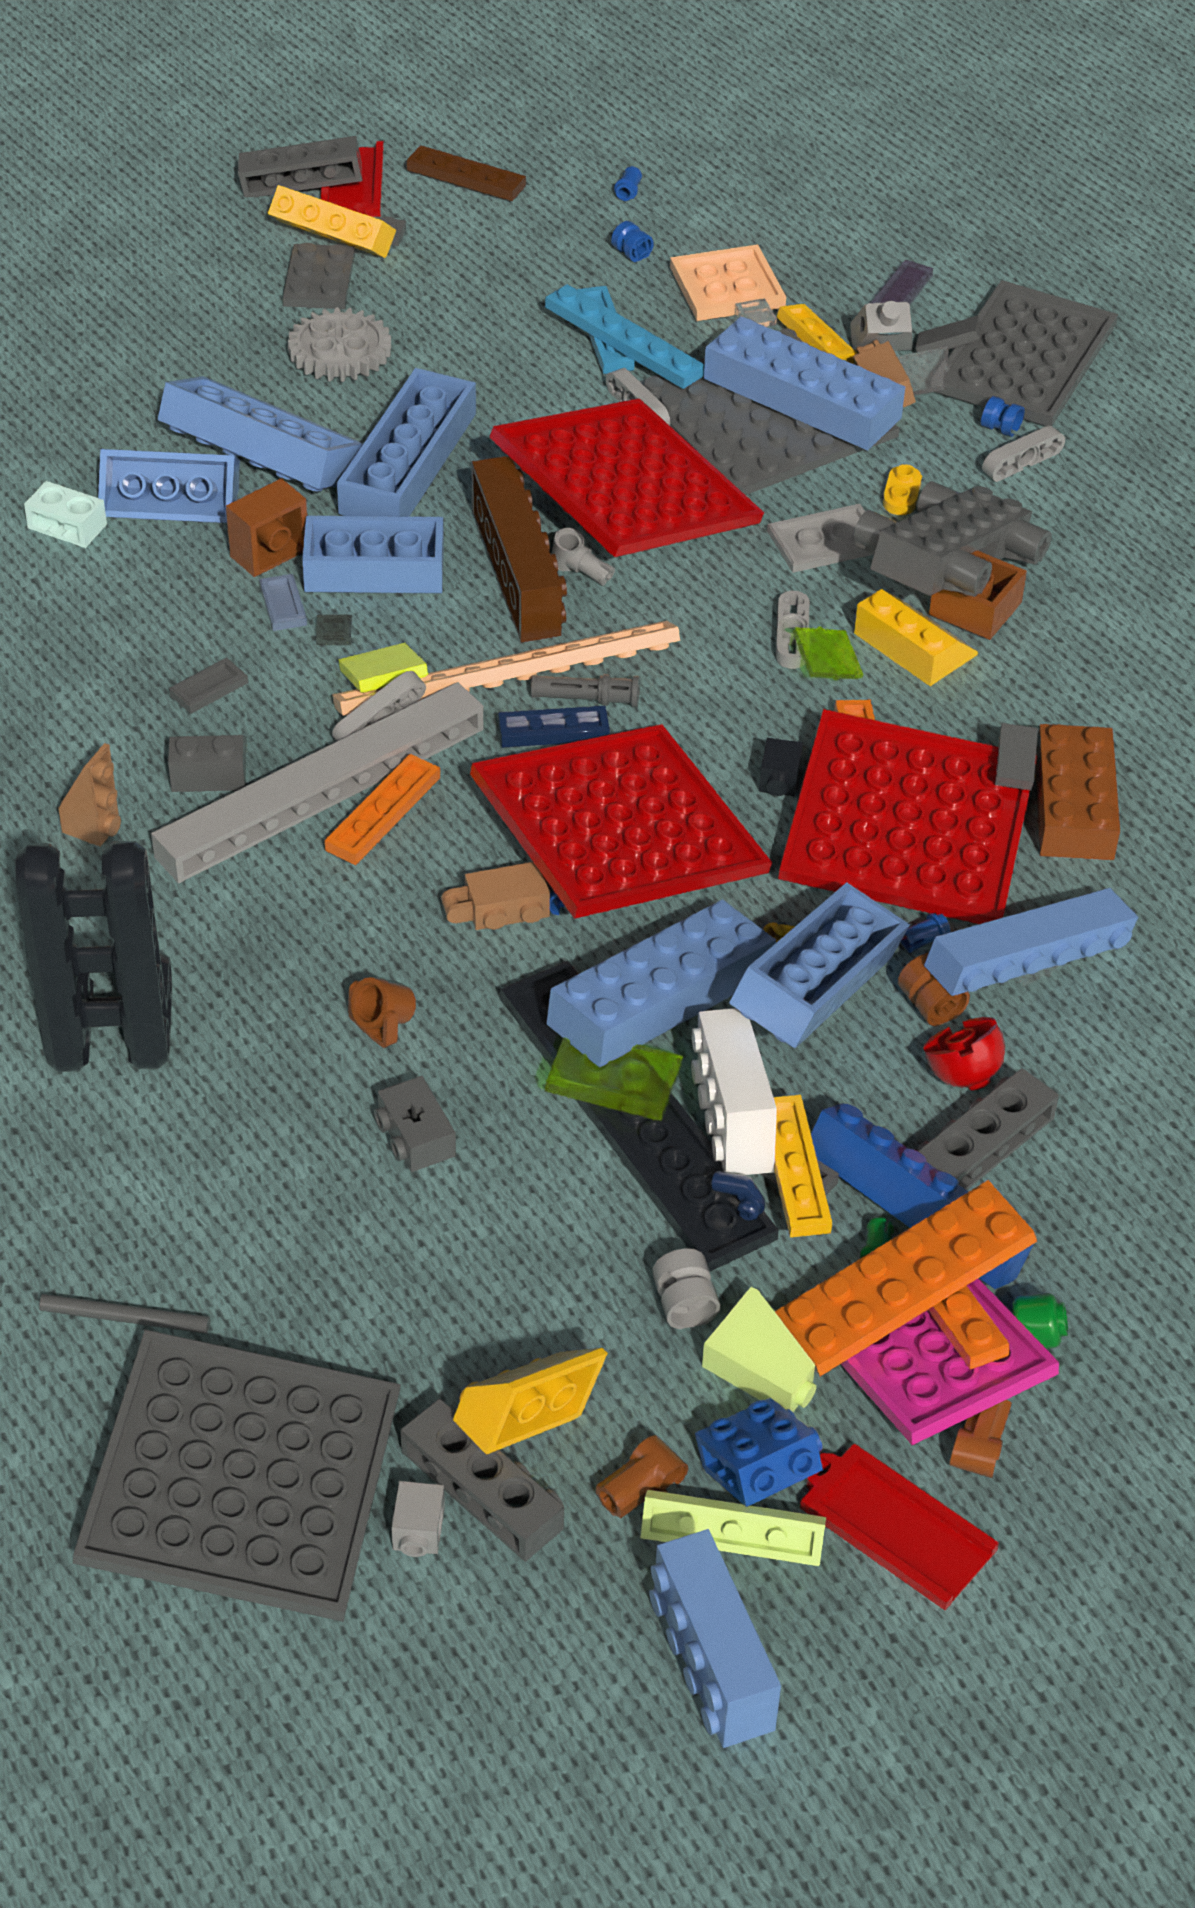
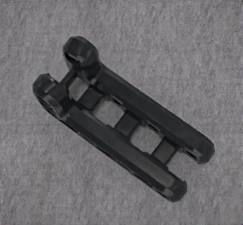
(63, 970)

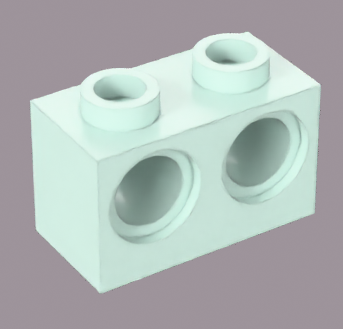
(65, 514)

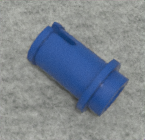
(626, 187)
(925, 932)

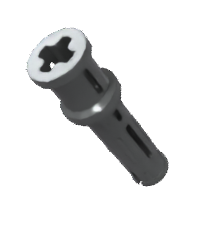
(602, 689)

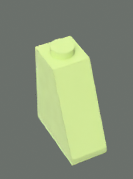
(760, 1354)

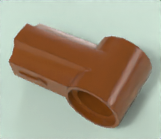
(980, 1441)
(650, 1468)

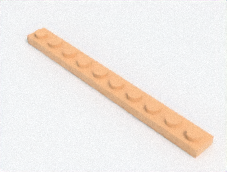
(528, 663)

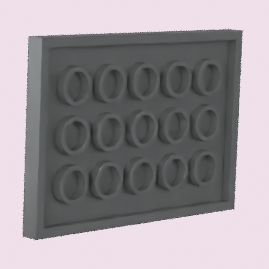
(1028, 351)

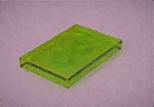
(631, 1084)

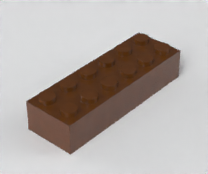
(518, 549)

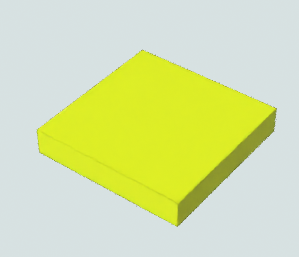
(381, 666)

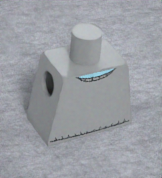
(885, 323)

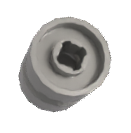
(686, 1288)

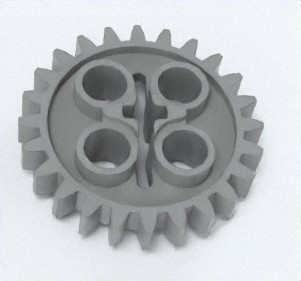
(339, 344)

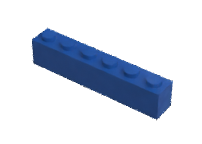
(892, 1174)

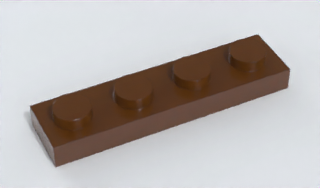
(466, 173)

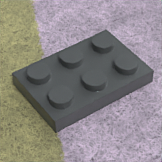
(319, 276)

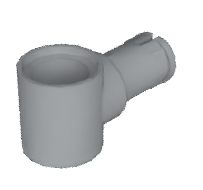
(575, 556)

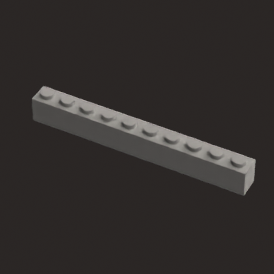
(315, 782)

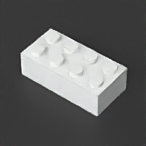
(734, 1092)

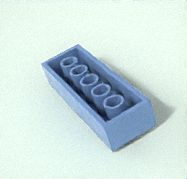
(804, 382)
(257, 432)
(407, 446)
(818, 965)
(656, 983)

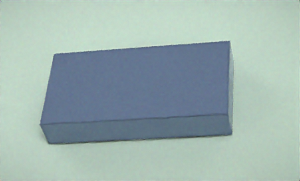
(283, 602)

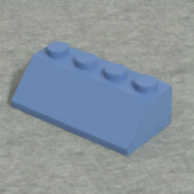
(167, 485)

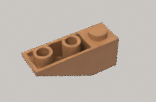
(91, 803)

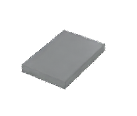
(818, 538)

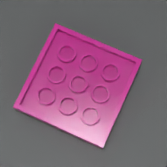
(927, 1384)

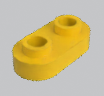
(902, 490)

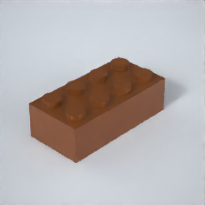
(1077, 792)

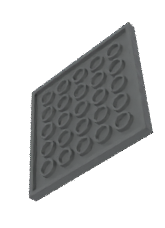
(747, 439)
(239, 1476)

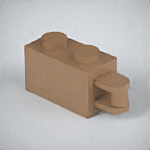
(884, 362)
(499, 897)

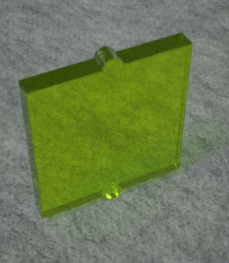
(827, 653)

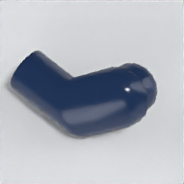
(750, 1198)

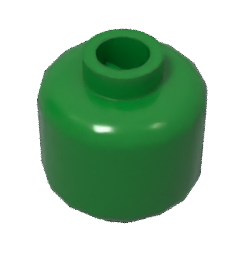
(1042, 1317)

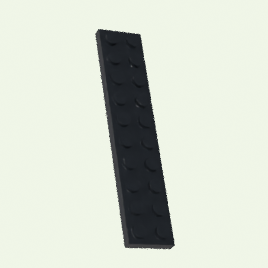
(665, 1156)

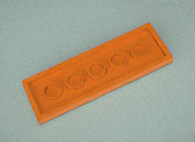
(906, 1276)

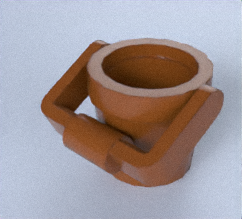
(380, 1004)

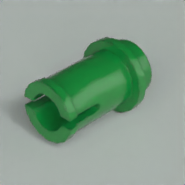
(876, 1236)

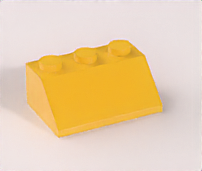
(910, 637)
(528, 1398)

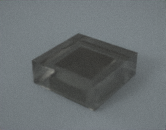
(334, 630)

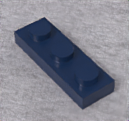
(552, 726)

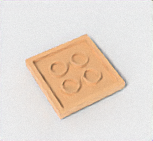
(725, 277)

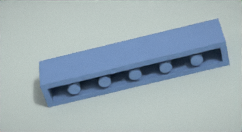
(1030, 941)

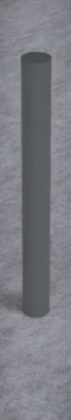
(124, 1313)

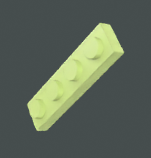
(735, 1527)

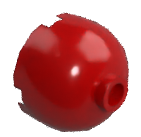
(968, 1055)

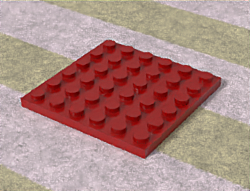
(626, 476)
(905, 819)
(619, 820)

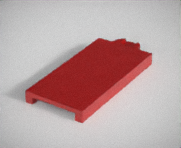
(362, 195)
(897, 1524)

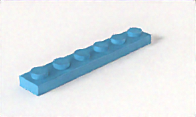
(625, 336)

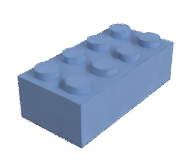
(373, 554)
(715, 1639)

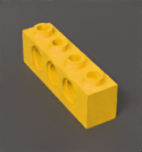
(332, 221)

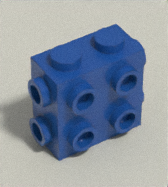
(759, 1451)

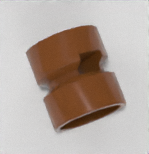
(929, 995)

